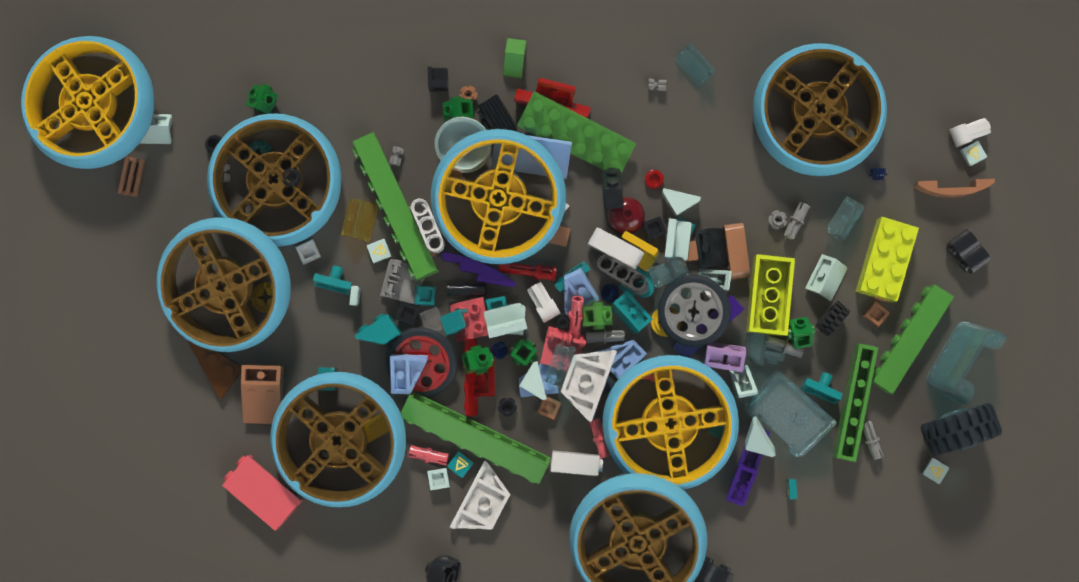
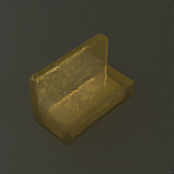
(359, 219)

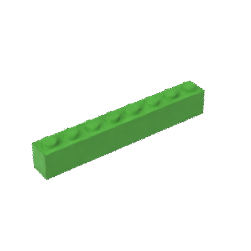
(395, 206)
(475, 437)

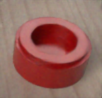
(654, 179)

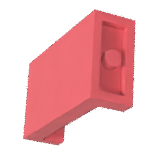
(261, 492)

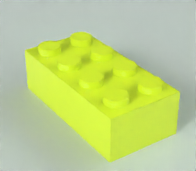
(887, 259)
(770, 307)

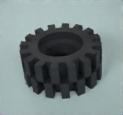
(832, 318)

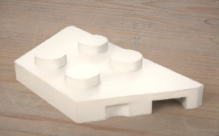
(587, 380)
(483, 501)

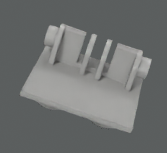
(399, 283)

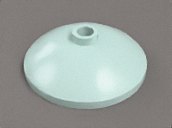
(456, 130)

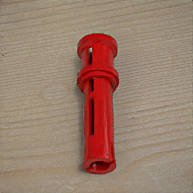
(507, 268)

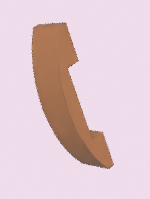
(931, 188)

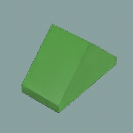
(514, 58)

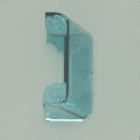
(957, 359)
(790, 414)

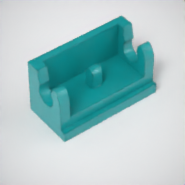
(631, 313)

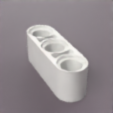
(424, 217)
(616, 248)

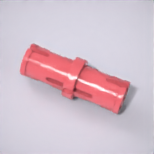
(576, 315)
(597, 431)
(428, 455)

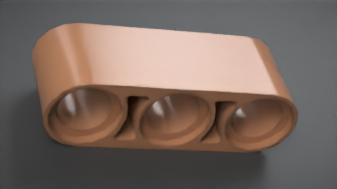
(736, 251)

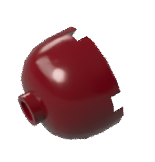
(628, 217)

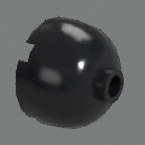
(443, 569)

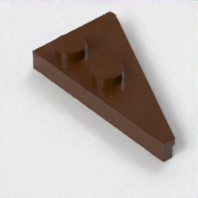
(218, 368)

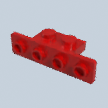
(555, 91)
(477, 385)

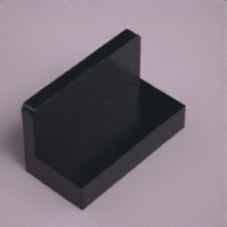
(711, 248)

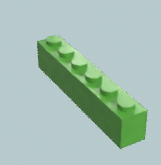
(911, 338)
(855, 402)

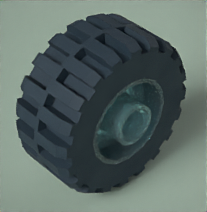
(961, 429)

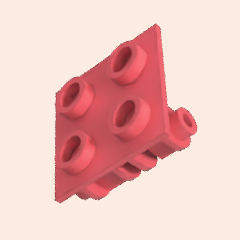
(474, 319)
(556, 336)

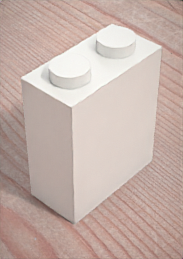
(576, 463)

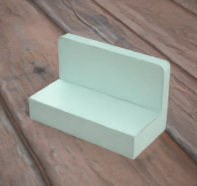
(159, 130)
(678, 239)
(826, 277)
(505, 320)

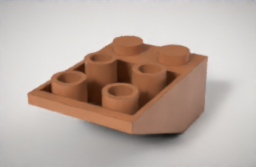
(261, 392)

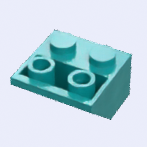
(380, 332)

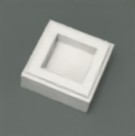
(308, 252)

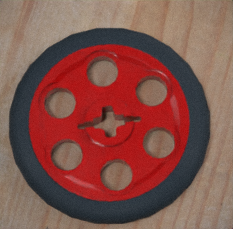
(447, 357)

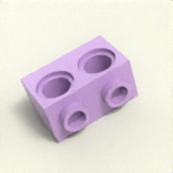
(725, 356)

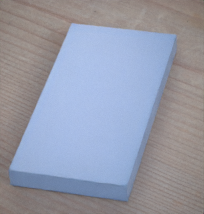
(527, 164)

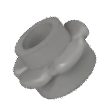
(772, 219)

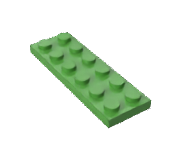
(589, 139)

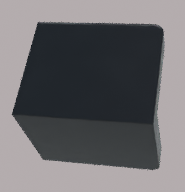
(437, 79)

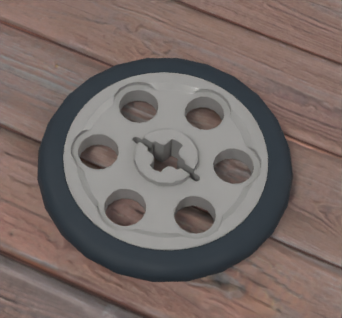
(690, 337)

